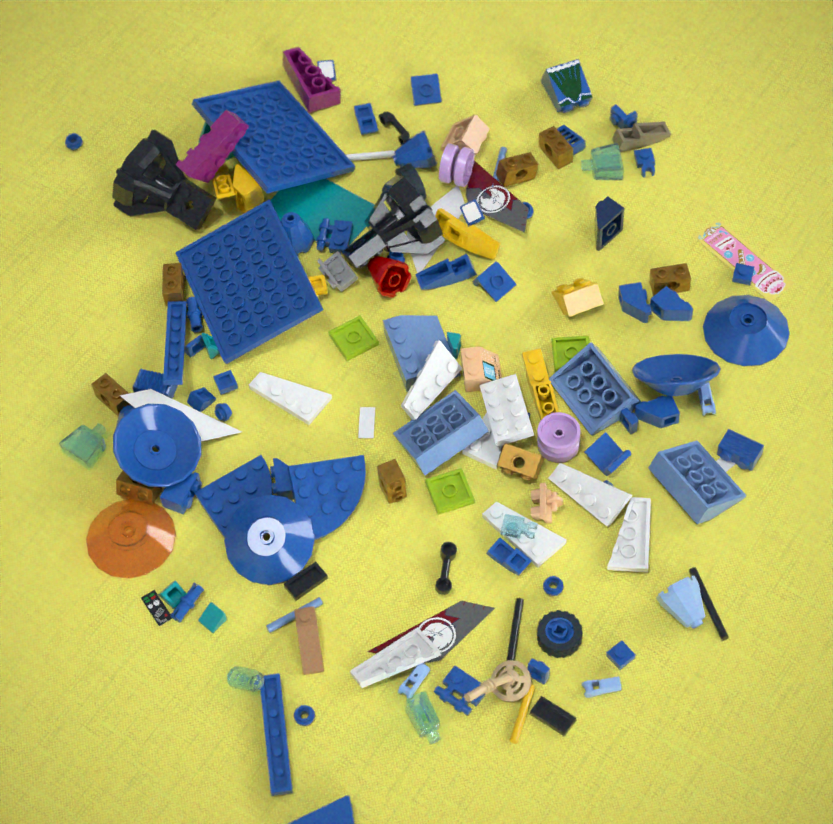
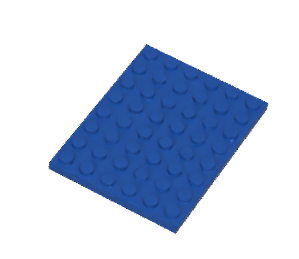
(282, 139)
(248, 281)

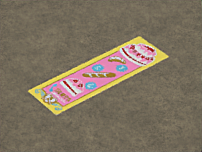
(733, 249)

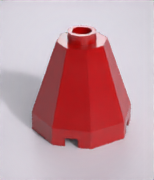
(389, 275)

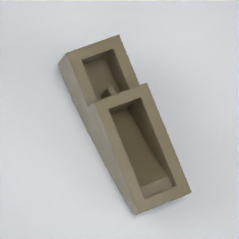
(641, 135)

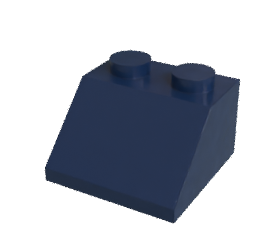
(608, 221)

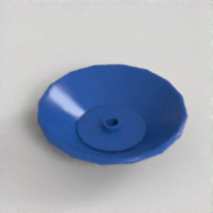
(745, 342)
(676, 373)
(158, 428)
(283, 553)

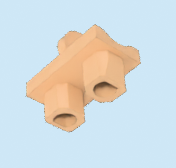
(548, 502)

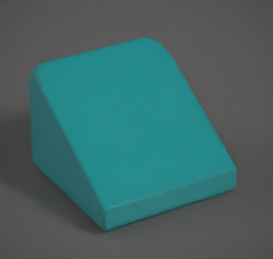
(454, 343)
(210, 345)
(172, 594)
(212, 617)

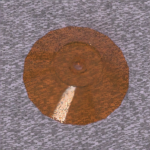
(132, 552)

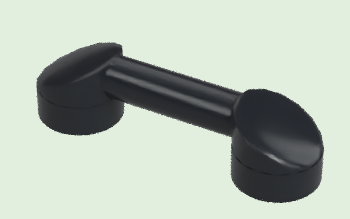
(388, 118)
(447, 554)

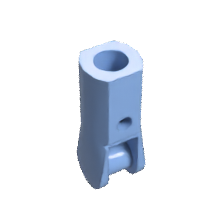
(706, 398)
(415, 678)
(605, 686)

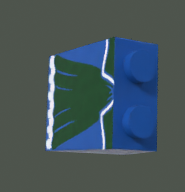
(566, 86)

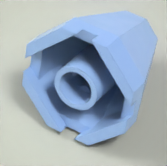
(684, 602)

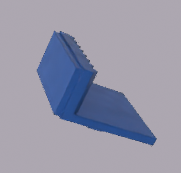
(426, 89)
(495, 281)
(606, 454)

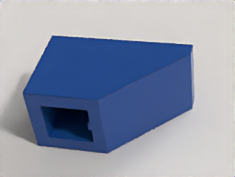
(633, 301)
(670, 306)
(658, 412)
(280, 473)
(180, 495)

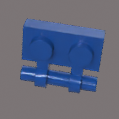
(340, 236)
(460, 683)

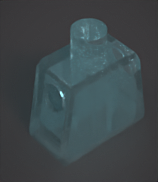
(605, 163)
(84, 445)
(419, 710)

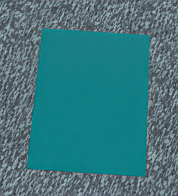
(323, 200)

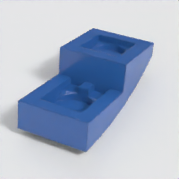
(365, 118)
(508, 557)

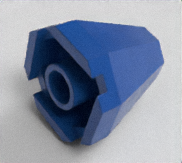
(416, 152)
(298, 232)

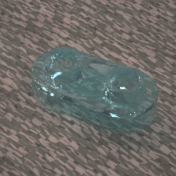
(245, 679)

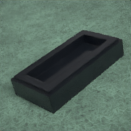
(305, 581)
(553, 716)

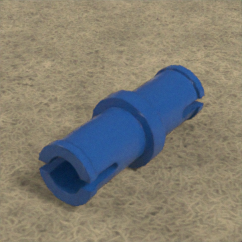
(194, 315)
(187, 602)

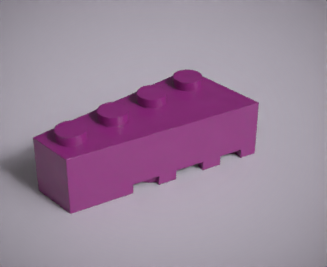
(309, 81)
(213, 147)

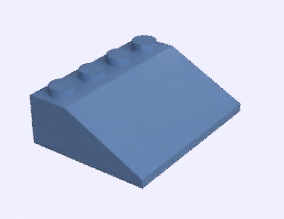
(411, 341)
(594, 389)
(441, 432)
(696, 481)

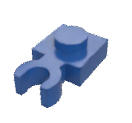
(645, 160)

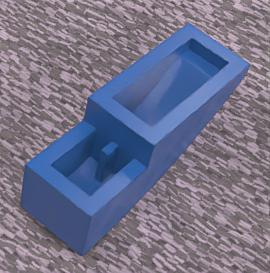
(446, 273)

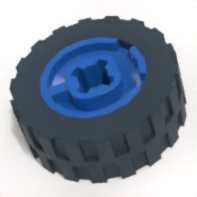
(412, 176)
(559, 634)

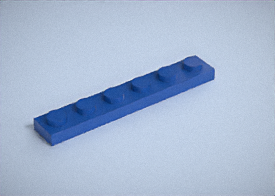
(175, 343)
(276, 736)

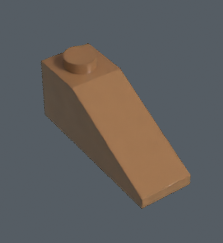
(309, 640)

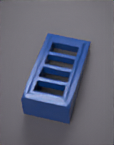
(579, 142)

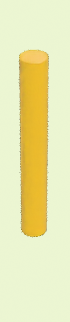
(521, 716)

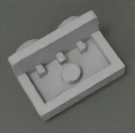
(338, 271)

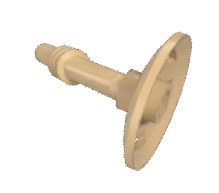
(506, 681)

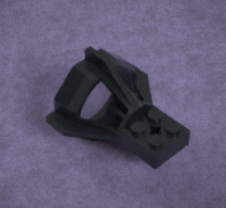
(153, 173)
(388, 227)

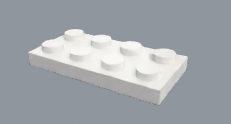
(506, 410)

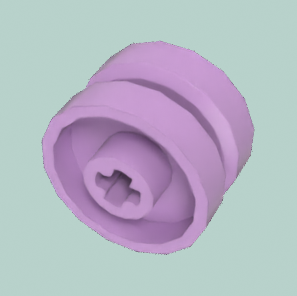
(456, 165)
(558, 437)

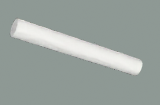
(371, 155)

